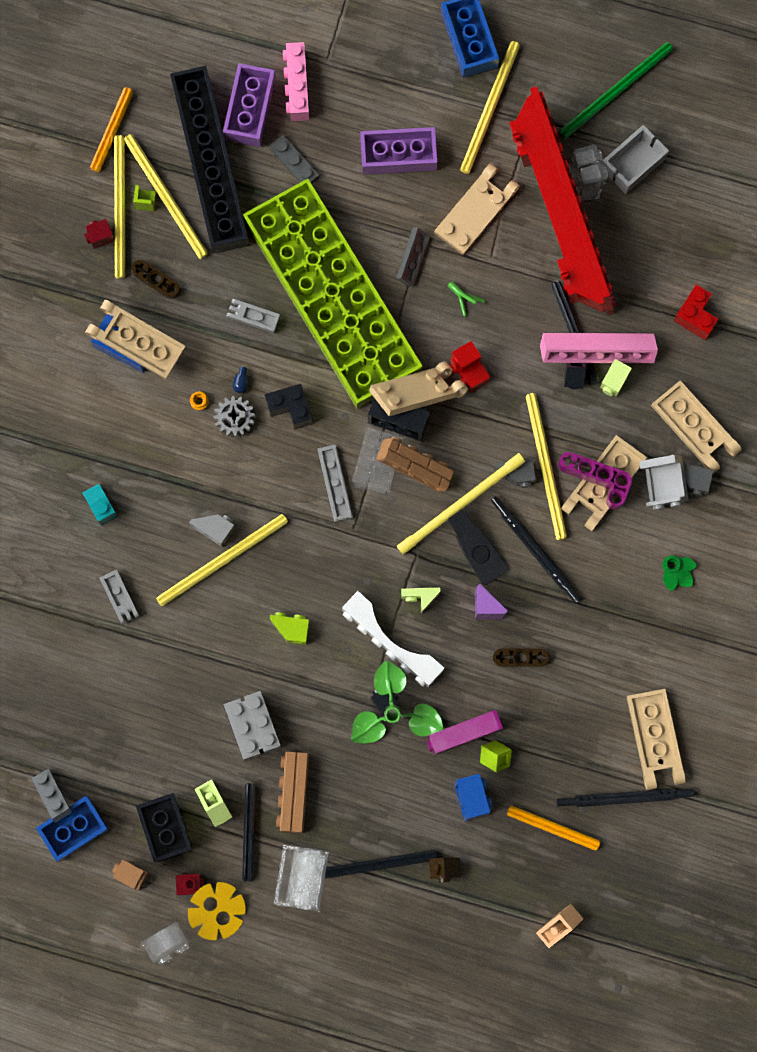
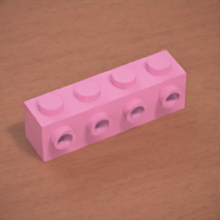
(297, 81)

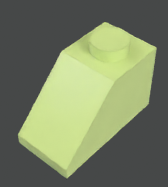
(615, 378)
(213, 803)

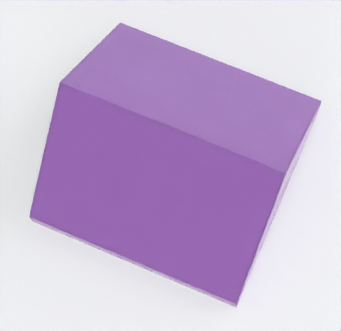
(487, 606)

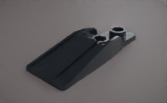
(477, 549)

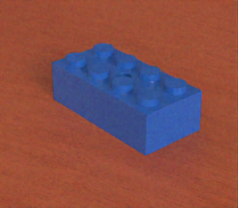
(469, 36)

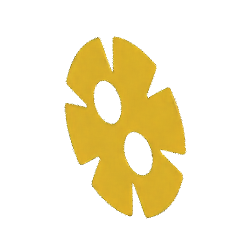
(232, 906)

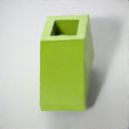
(292, 629)

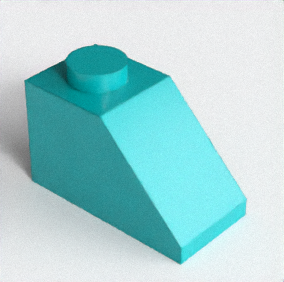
(99, 504)

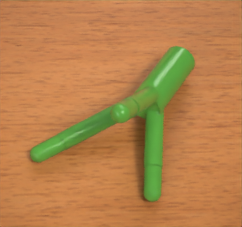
(461, 294)

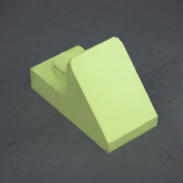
(426, 595)

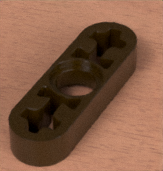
(169, 282)
(535, 663)

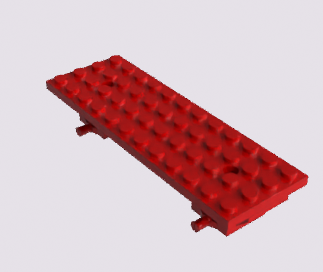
(540, 147)

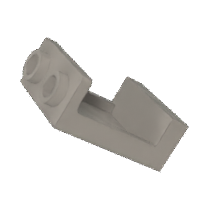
(665, 481)

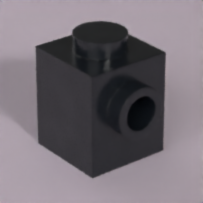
(574, 375)
(382, 701)

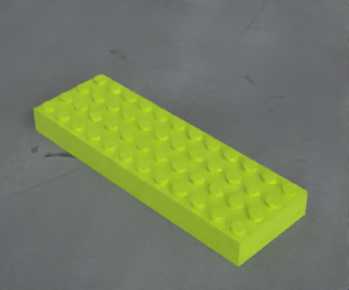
(331, 291)

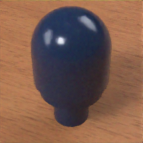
(240, 381)

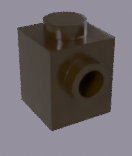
(444, 869)

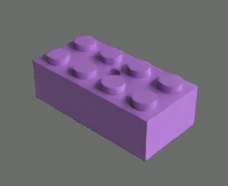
(249, 105)
(415, 149)

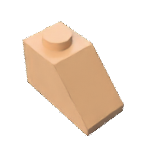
(559, 925)

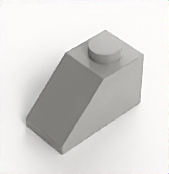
(214, 527)

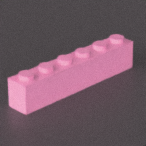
(598, 347)

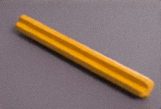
(111, 130)
(553, 828)

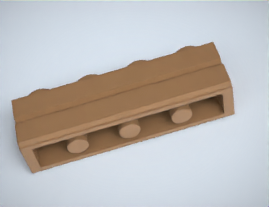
(414, 464)
(294, 792)

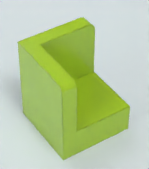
(144, 199)
(495, 756)

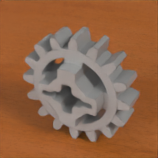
(226, 417)

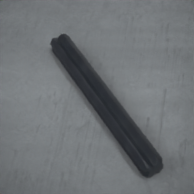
(249, 829)

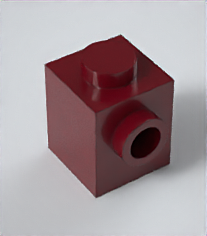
(98, 233)
(188, 884)

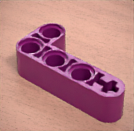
(593, 476)

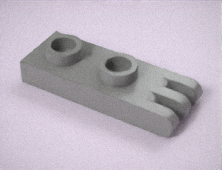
(253, 316)
(118, 595)

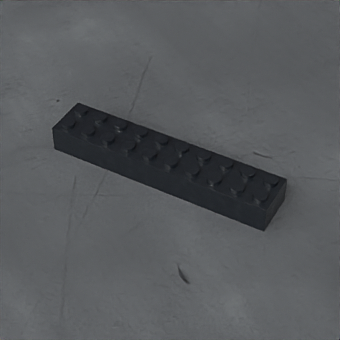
(209, 159)

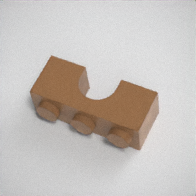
(130, 874)

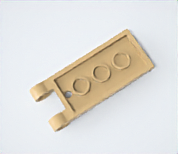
(475, 211)
(138, 341)
(417, 390)
(694, 425)
(617, 455)
(655, 736)

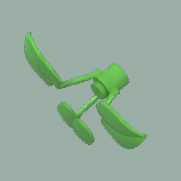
(391, 680)

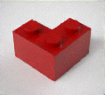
(693, 316)
(468, 365)

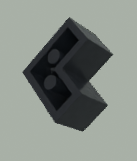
(292, 401)

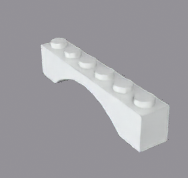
(422, 666)

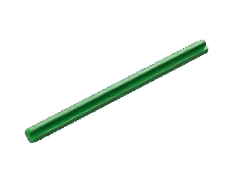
(616, 90)

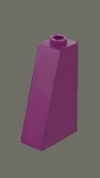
(464, 733)

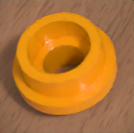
(199, 395)

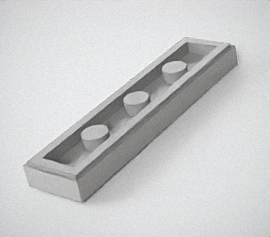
(335, 483)

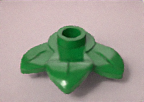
(678, 575)

